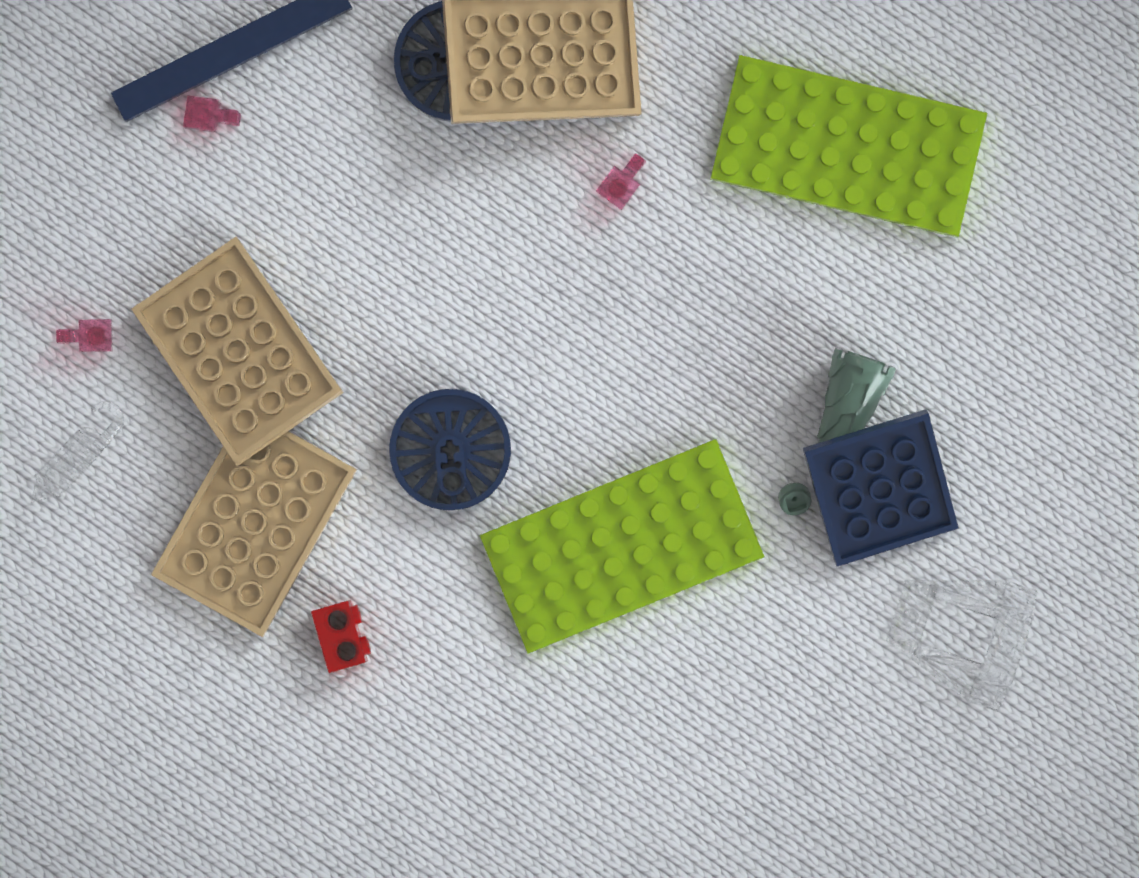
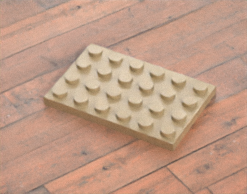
(540, 59)
(237, 351)
(254, 529)

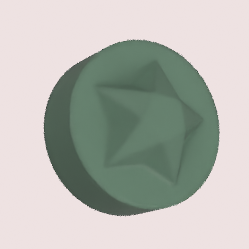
(794, 499)

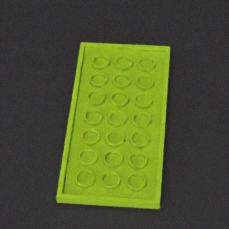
(848, 146)
(622, 546)

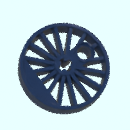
(434, 55)
(449, 401)

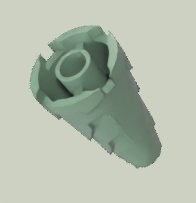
(852, 393)

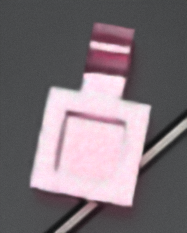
(205, 114)
(619, 185)
(92, 335)

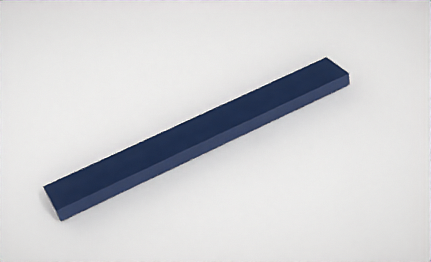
(225, 54)

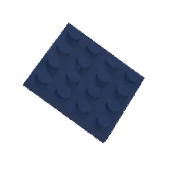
(881, 487)

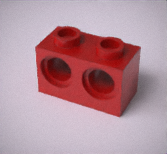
(331, 638)

